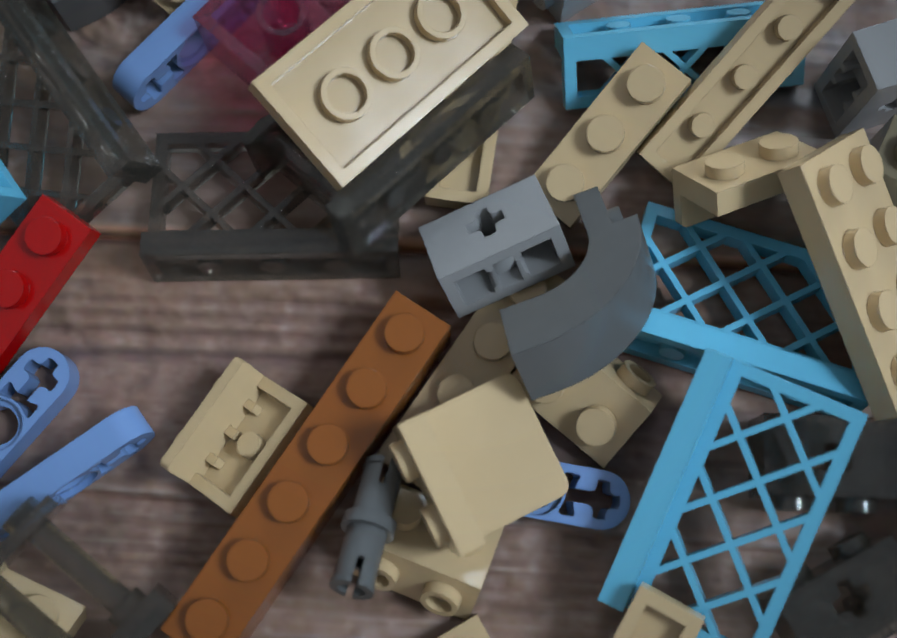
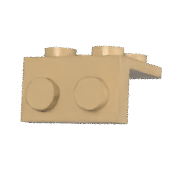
(478, 463)

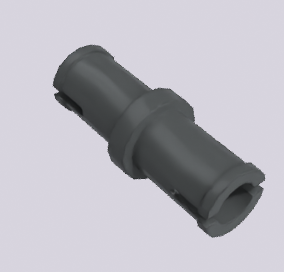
(367, 529)

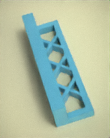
(662, 31)

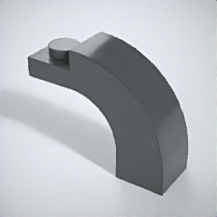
(592, 313)

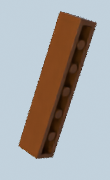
(312, 475)

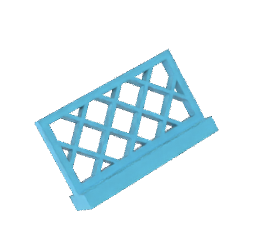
(683, 340)
(682, 464)

